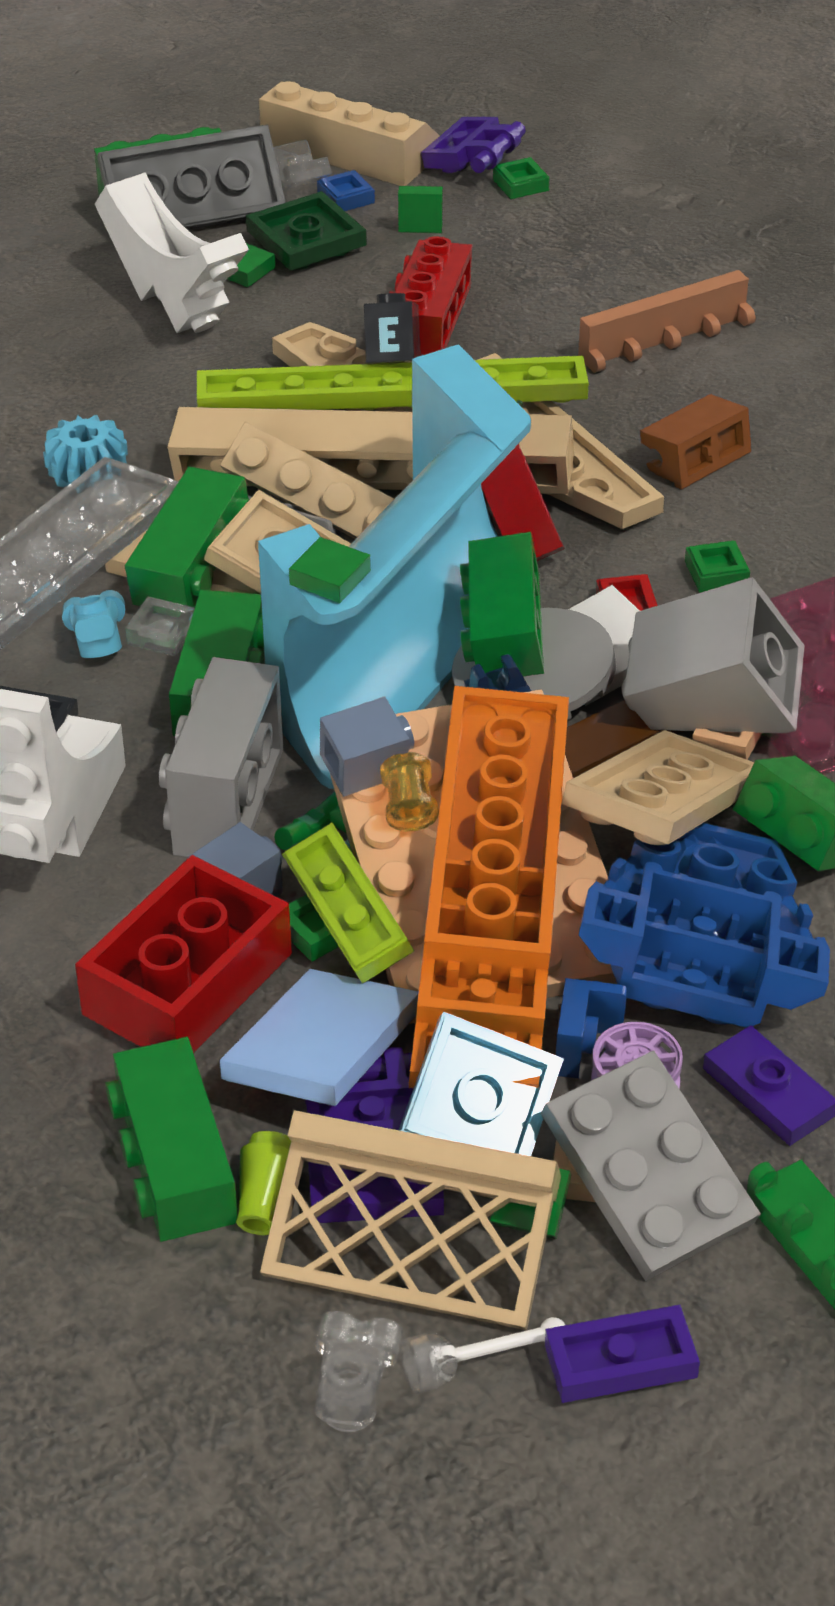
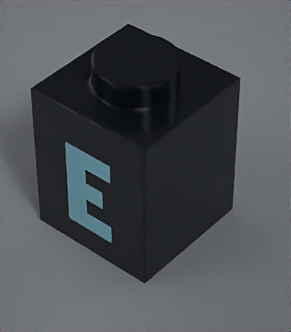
(391, 329)

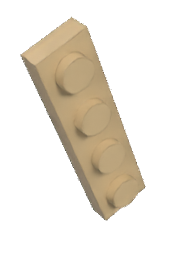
(303, 481)

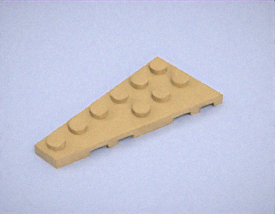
(599, 479)

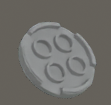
(575, 654)

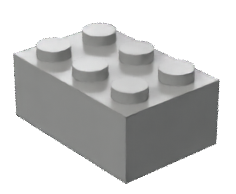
(222, 753)

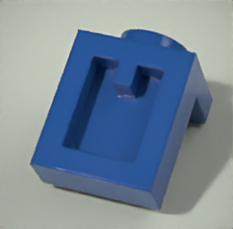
(585, 1011)

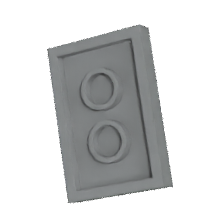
(649, 1164)

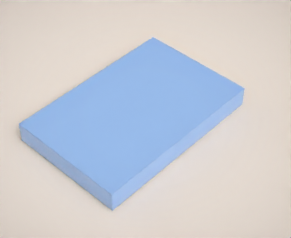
(320, 1037)

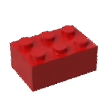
(184, 957)

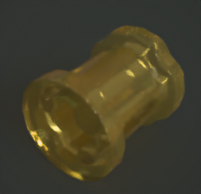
(409, 792)

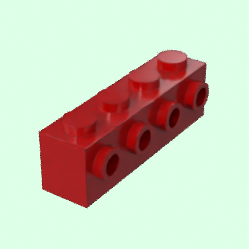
(439, 282)

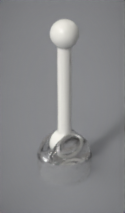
(433, 1360)

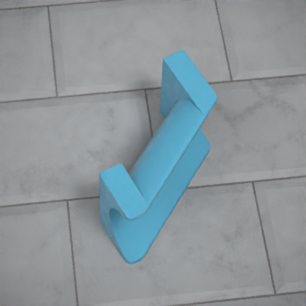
(405, 616)

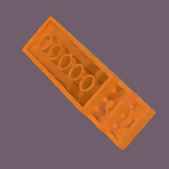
(494, 868)

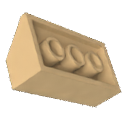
(347, 132)

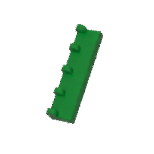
(800, 1217)

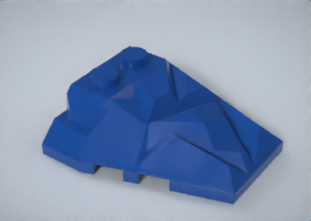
(707, 927)

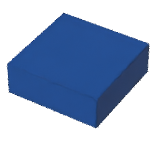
(347, 190)

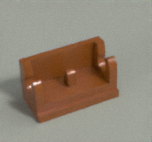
(698, 439)

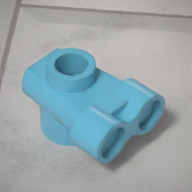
(95, 622)

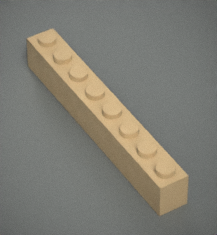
(363, 444)

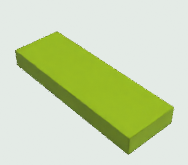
(348, 903)

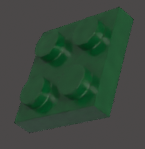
(306, 230)

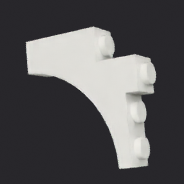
(166, 257)
(52, 779)

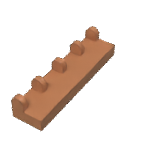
(664, 319)

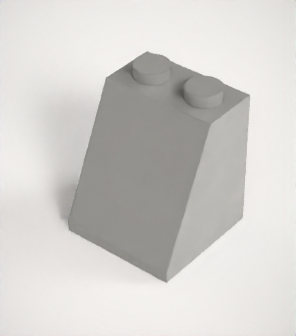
(715, 663)

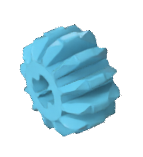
(80, 445)

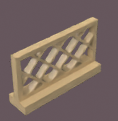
(422, 1161)

